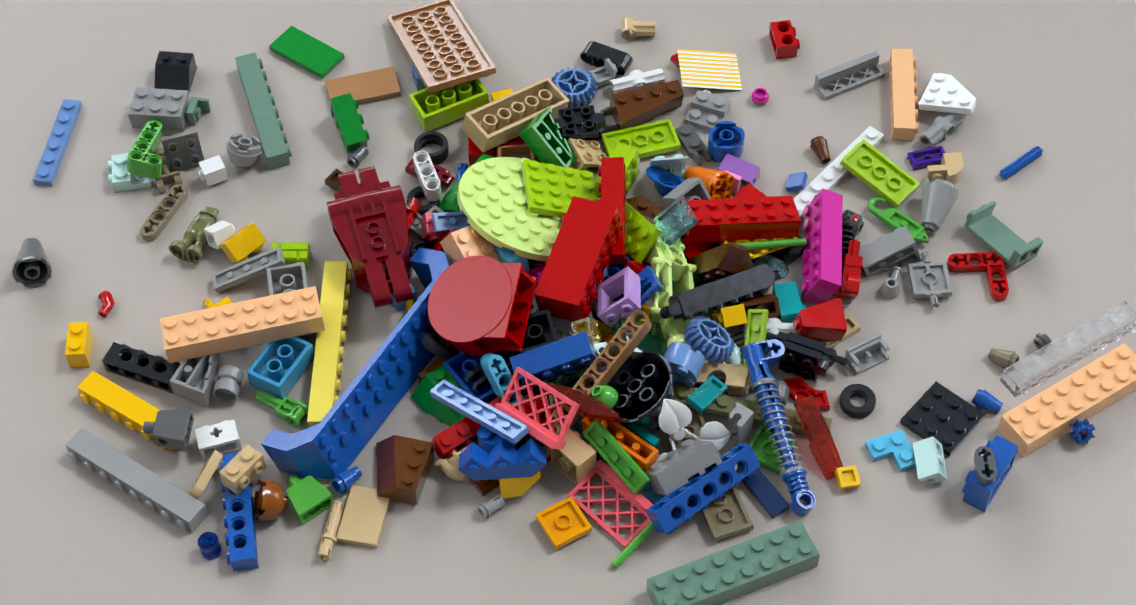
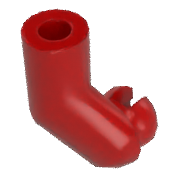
(108, 303)

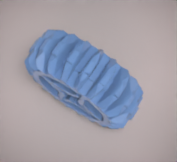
(583, 83)
(709, 339)

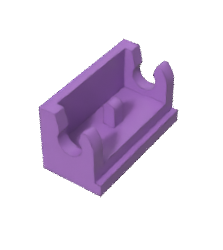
(747, 170)

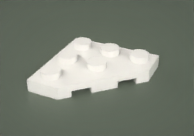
(947, 95)

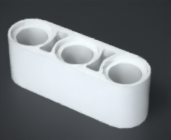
(427, 176)

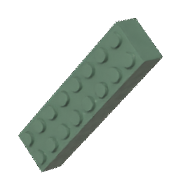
(737, 569)

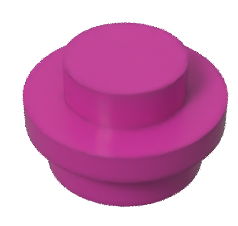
(760, 96)

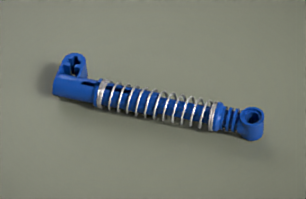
(764, 385)

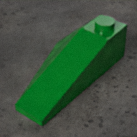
(432, 406)

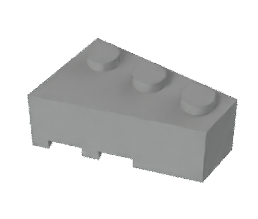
(889, 251)

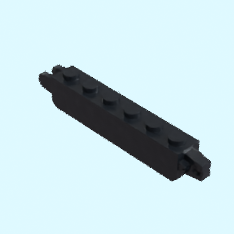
(720, 291)

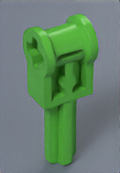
(286, 409)

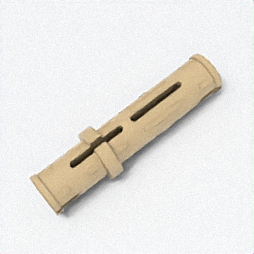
(328, 538)

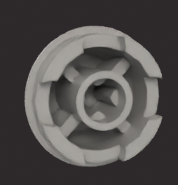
(243, 150)

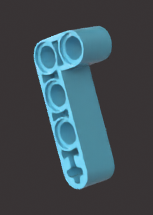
(494, 375)

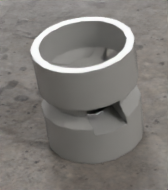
(228, 384)

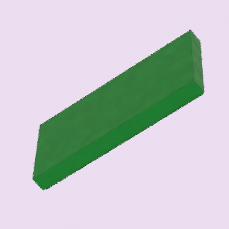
(306, 52)

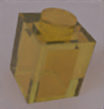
(589, 325)

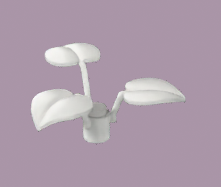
(676, 416)

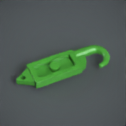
(896, 219)

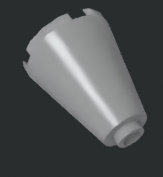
(936, 203)

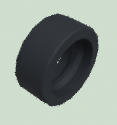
(433, 137)

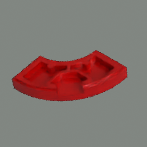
(801, 390)

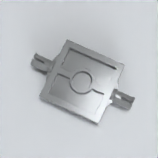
(929, 280)

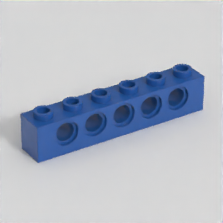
(661, 511)
(247, 556)

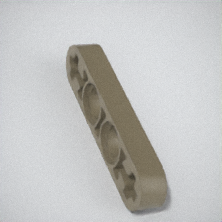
(167, 213)

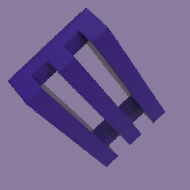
(928, 158)

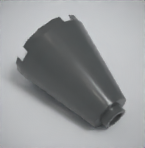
(31, 264)

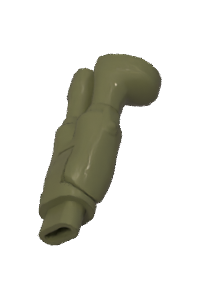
(196, 234)

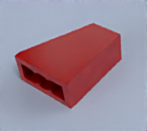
(822, 321)

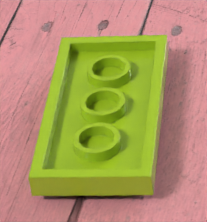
(648, 138)
(880, 173)
(639, 234)

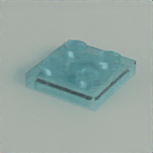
(676, 220)

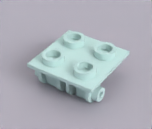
(676, 163)

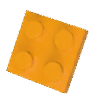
(563, 522)

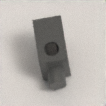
(171, 428)

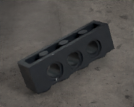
(140, 366)

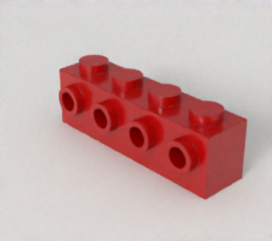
(457, 436)

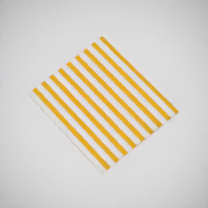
(709, 69)

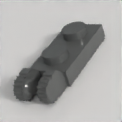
(692, 144)

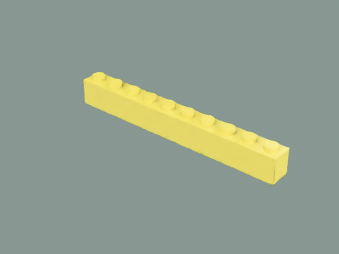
(328, 345)

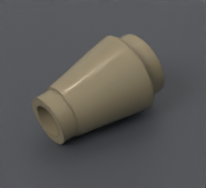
(1003, 357)

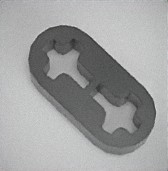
(980, 465)

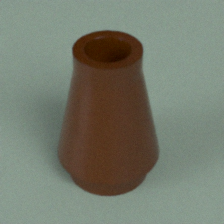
(820, 148)

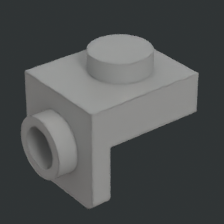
(605, 73)

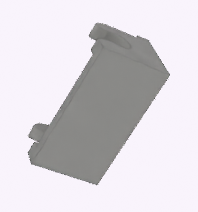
(867, 354)
(742, 423)

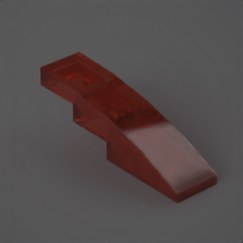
(588, 406)
(819, 436)

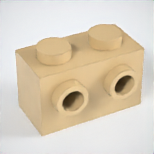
(242, 469)

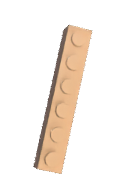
(902, 94)

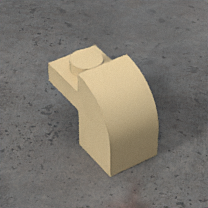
(949, 170)

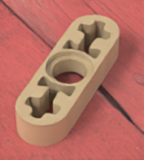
(205, 474)

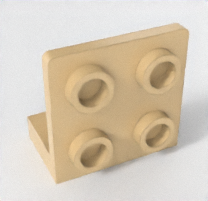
(586, 153)

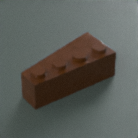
(644, 103)

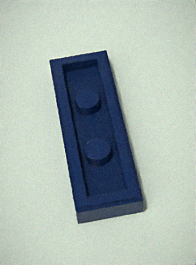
(765, 494)

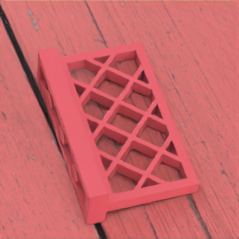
(536, 429)
(615, 483)

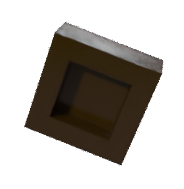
(333, 181)

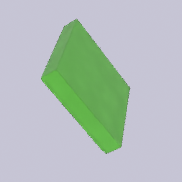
(764, 452)

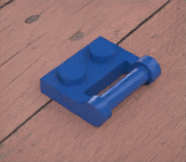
(649, 284)

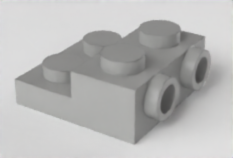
(707, 110)

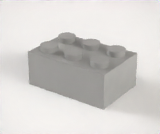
(160, 105)

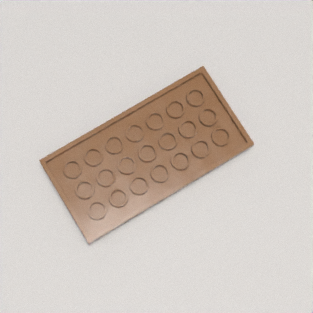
(441, 45)

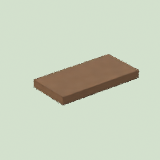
(366, 86)

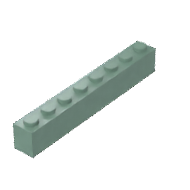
(262, 110)

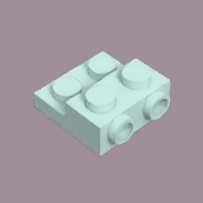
(121, 178)

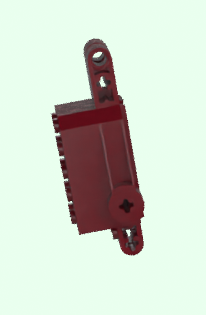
(373, 234)

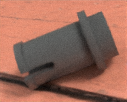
(355, 158)

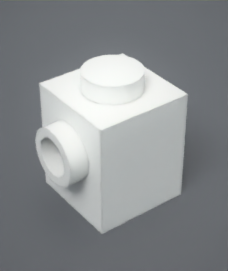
(212, 170)
(218, 233)

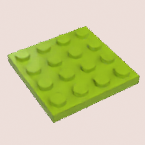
(552, 187)

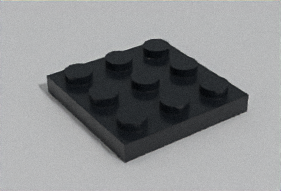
(942, 416)

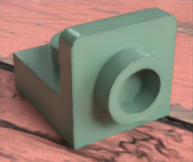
(195, 108)

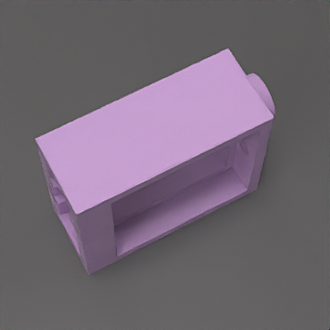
(622, 282)

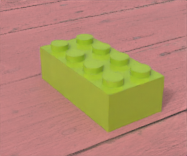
(447, 104)

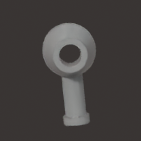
(893, 291)

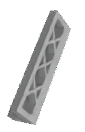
(846, 72)

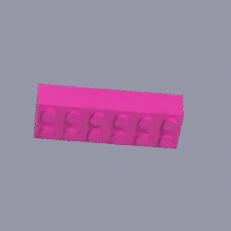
(824, 247)

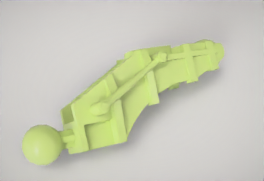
(670, 265)

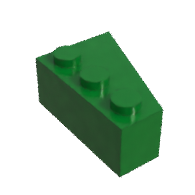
(349, 122)

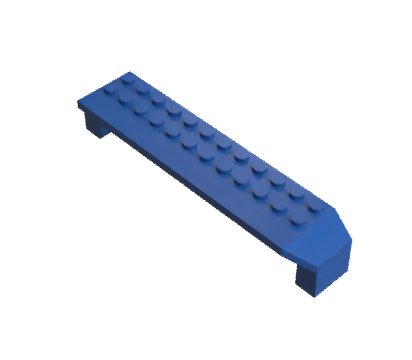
(371, 396)

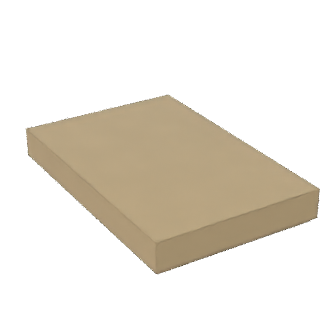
(363, 517)

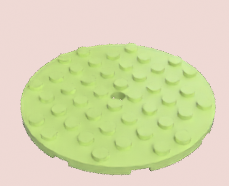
(497, 208)

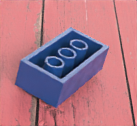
(556, 358)

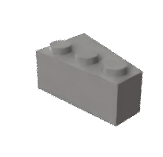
(196, 378)
(681, 465)

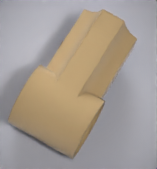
(631, 28)

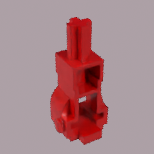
(850, 272)

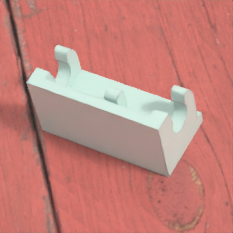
(930, 461)

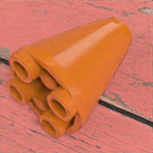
(716, 182)

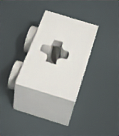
(218, 437)

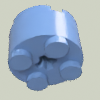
(684, 363)

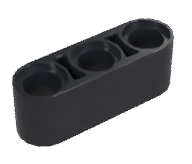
(596, 53)

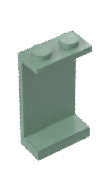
(1000, 237)

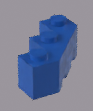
(502, 461)

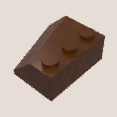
(403, 468)

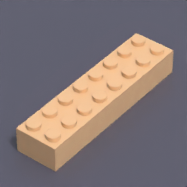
(241, 324)
(1074, 397)

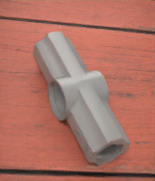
(941, 128)

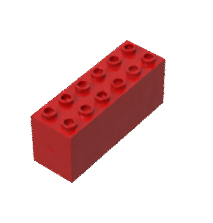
(578, 259)

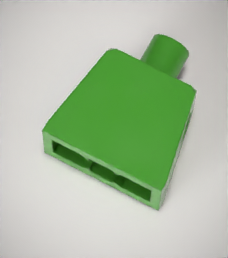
(308, 497)

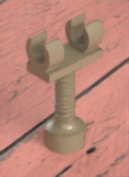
(167, 177)

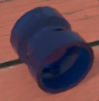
(209, 545)

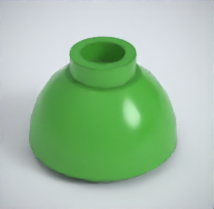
(605, 394)

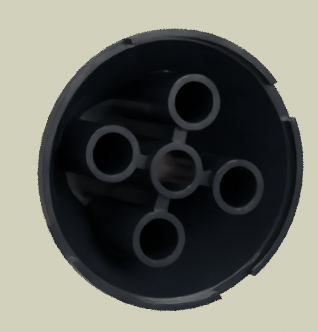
(641, 388)

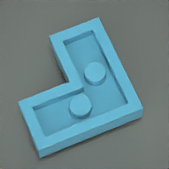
(892, 445)

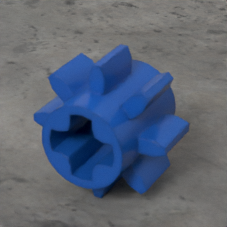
(1082, 431)

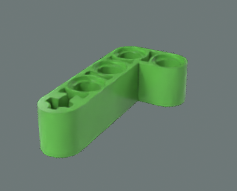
(141, 157)

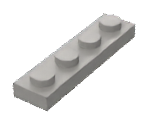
(247, 269)

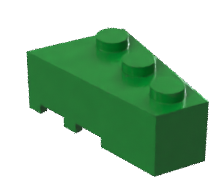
(546, 141)

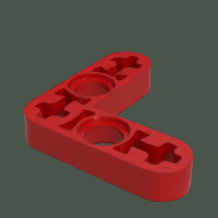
(990, 269)

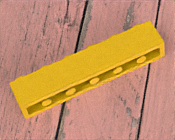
(117, 403)

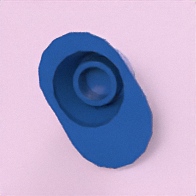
(664, 180)

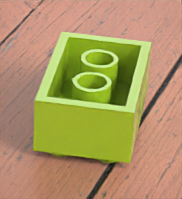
(631, 162)

